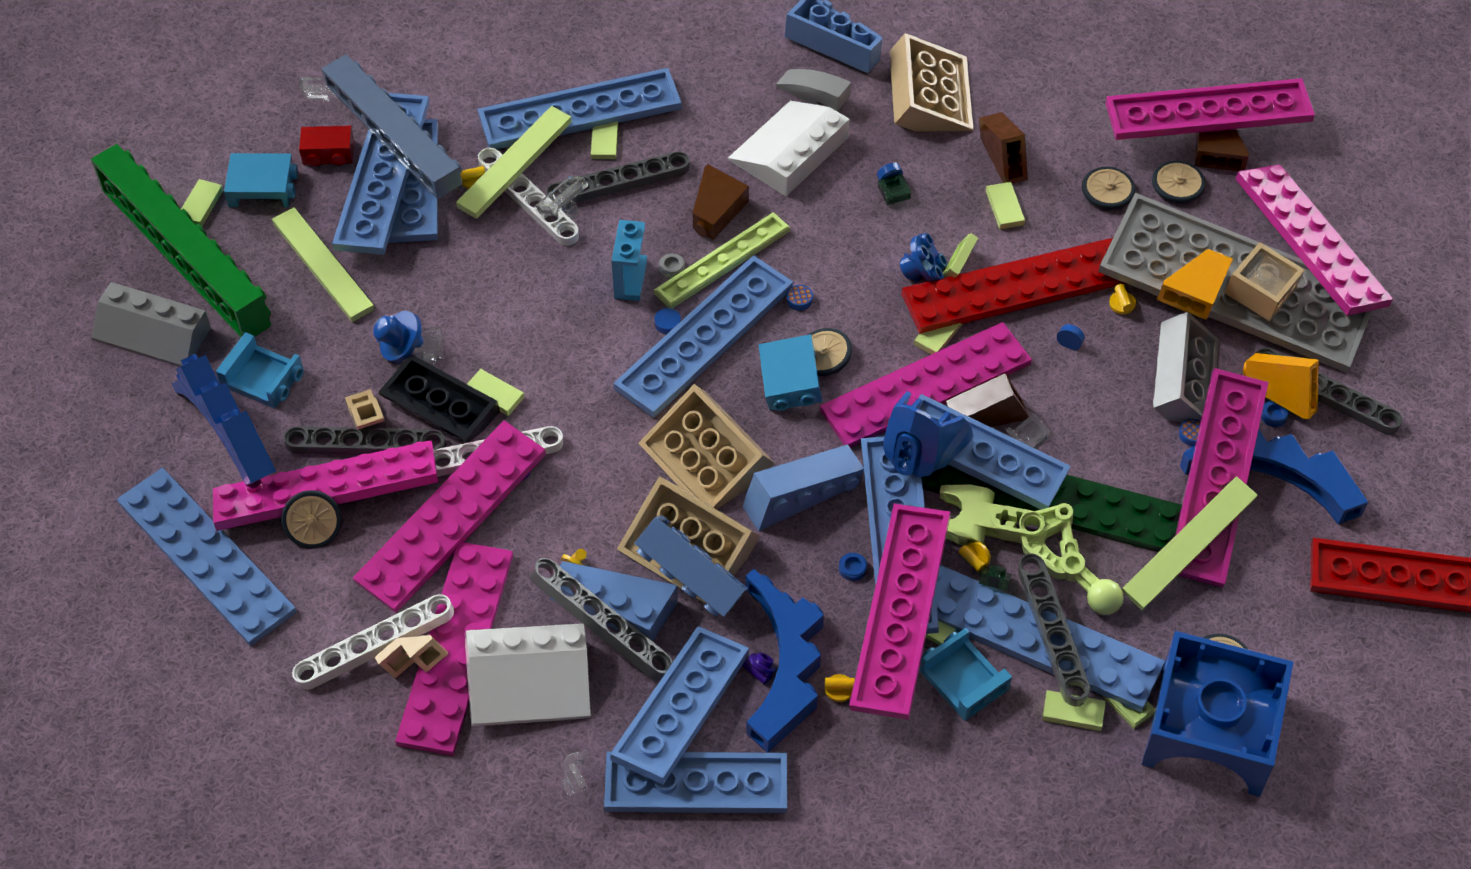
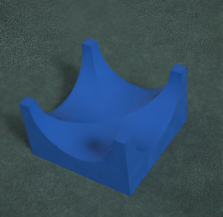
(1220, 707)

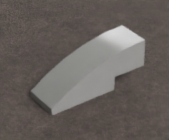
(816, 87)

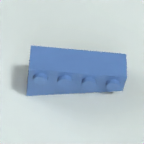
(833, 34)
(800, 485)
(690, 566)
(638, 600)

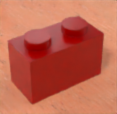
(326, 145)

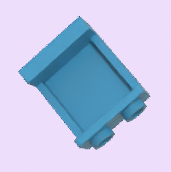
(260, 177)
(627, 263)
(259, 372)
(790, 373)
(963, 675)

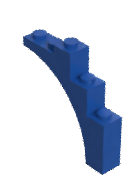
(218, 406)
(1319, 476)
(789, 698)

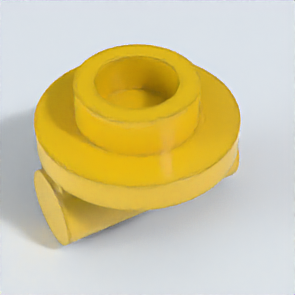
(471, 175)
(1121, 300)
(976, 555)
(576, 558)
(839, 687)

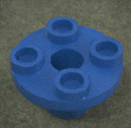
(923, 260)
(398, 335)

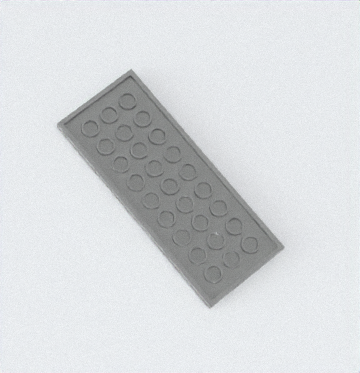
(1161, 240)

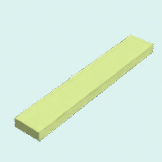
(513, 162)
(721, 260)
(323, 264)
(1189, 543)

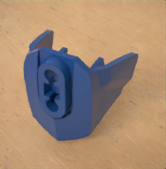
(923, 439)

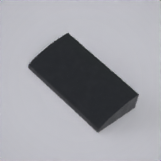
(440, 399)

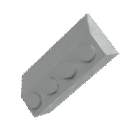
(149, 324)
(1184, 368)

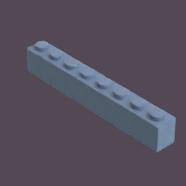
(392, 126)

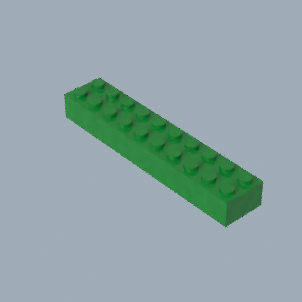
(182, 242)

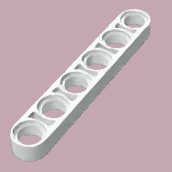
(532, 194)
(456, 452)
(371, 636)

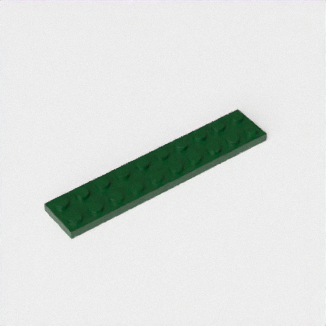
(1095, 506)

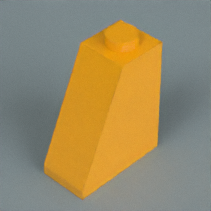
(1196, 283)
(1289, 379)

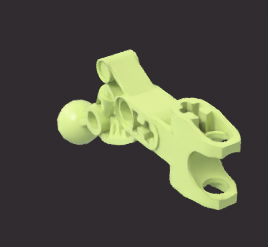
(983, 518)

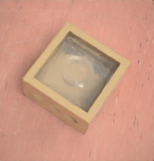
(1264, 281)

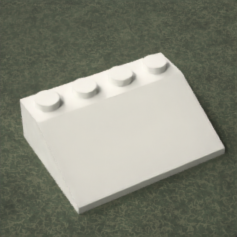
(792, 145)
(527, 674)

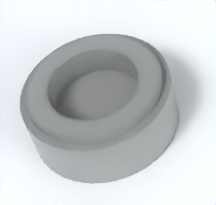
(671, 265)

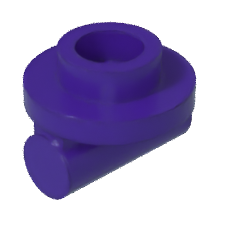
(760, 666)

